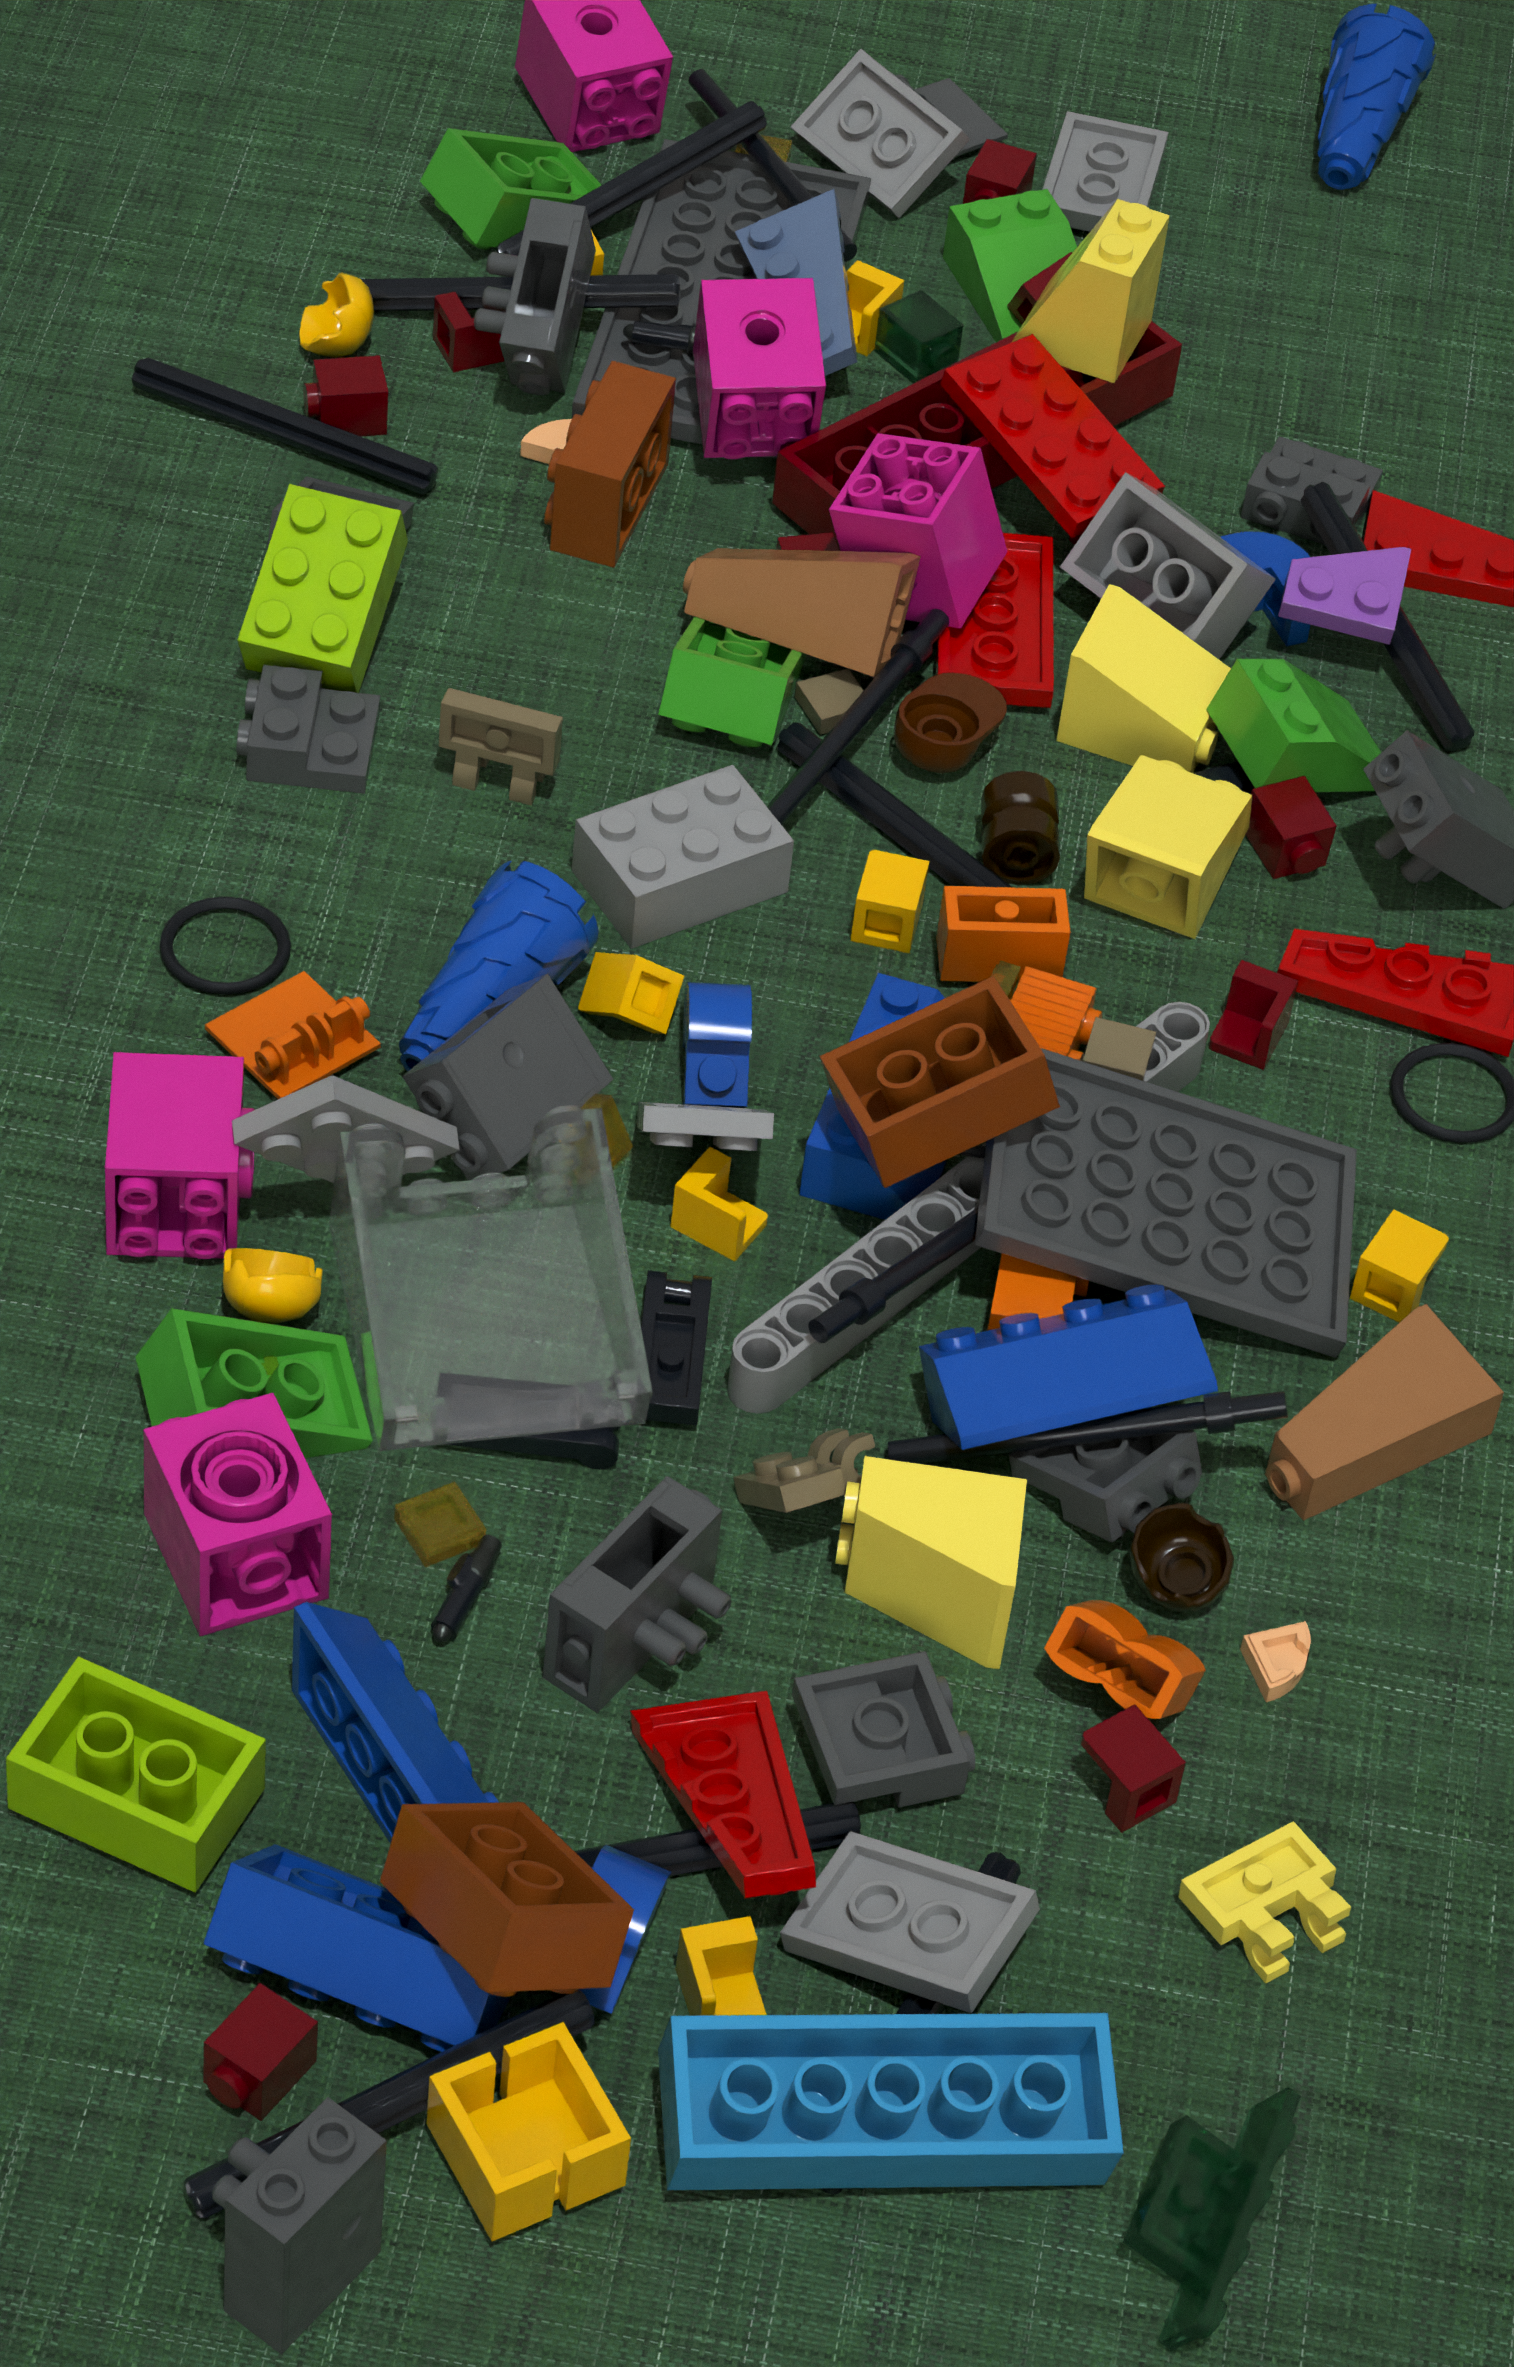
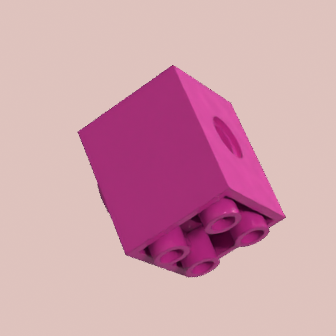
(594, 69)
(757, 365)
(929, 504)
(174, 1157)
(236, 1513)

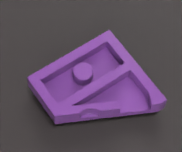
(1348, 592)

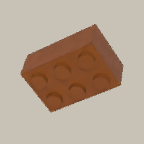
(610, 463)
(940, 1081)
(506, 1897)

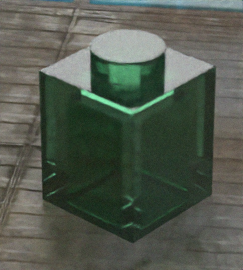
(918, 336)

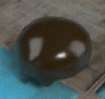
(1180, 1558)

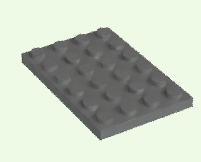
(1181, 1196)

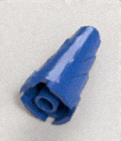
(1369, 83)
(518, 931)

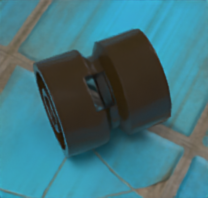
(1020, 827)

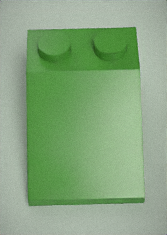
(491, 178)
(1000, 246)
(730, 683)
(1291, 727)
(211, 1360)

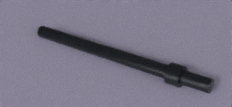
(760, 150)
(906, 656)
(869, 1296)
(1216, 1413)

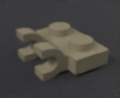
(499, 732)
(792, 1483)

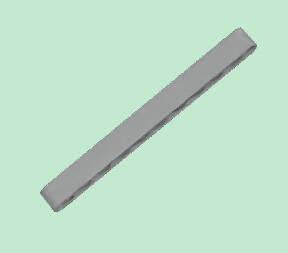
(777, 1351)

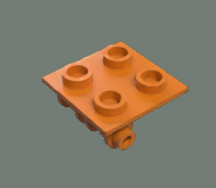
(295, 1034)

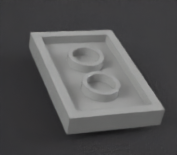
(881, 131)
(1102, 163)
(308, 1123)
(729, 1126)
(910, 1921)

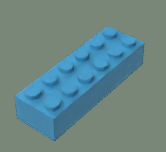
(888, 2101)

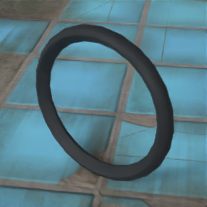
(222, 988)
(1438, 1132)

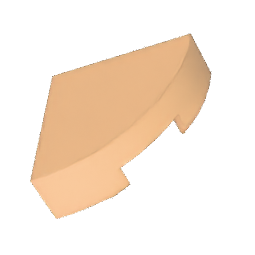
(544, 439)
(1277, 1658)

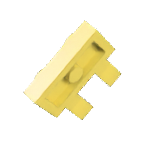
(1260, 1882)

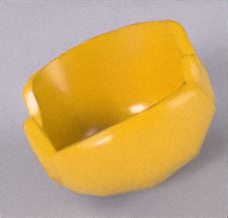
(342, 321)
(270, 1284)

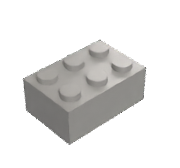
(1168, 565)
(682, 856)

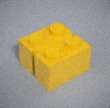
(537, 2144)

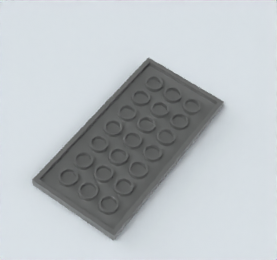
(692, 234)

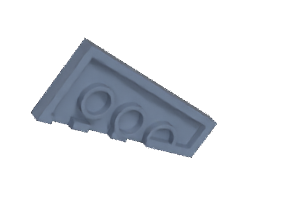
(809, 244)

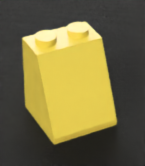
(1103, 293)
(1139, 688)
(1165, 845)
(935, 1551)

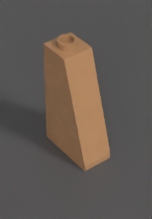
(811, 601)
(1384, 1417)

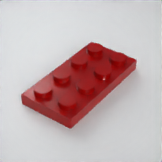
(1045, 429)
(1010, 627)

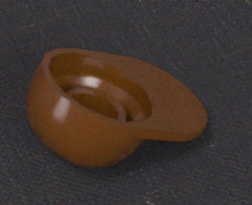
(947, 720)

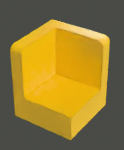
(868, 293)
(889, 901)
(631, 991)
(712, 1214)
(1396, 1266)
(718, 1967)

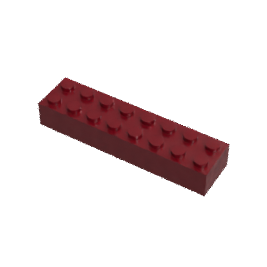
(819, 465)

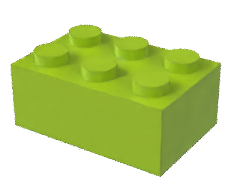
(323, 587)
(136, 1773)

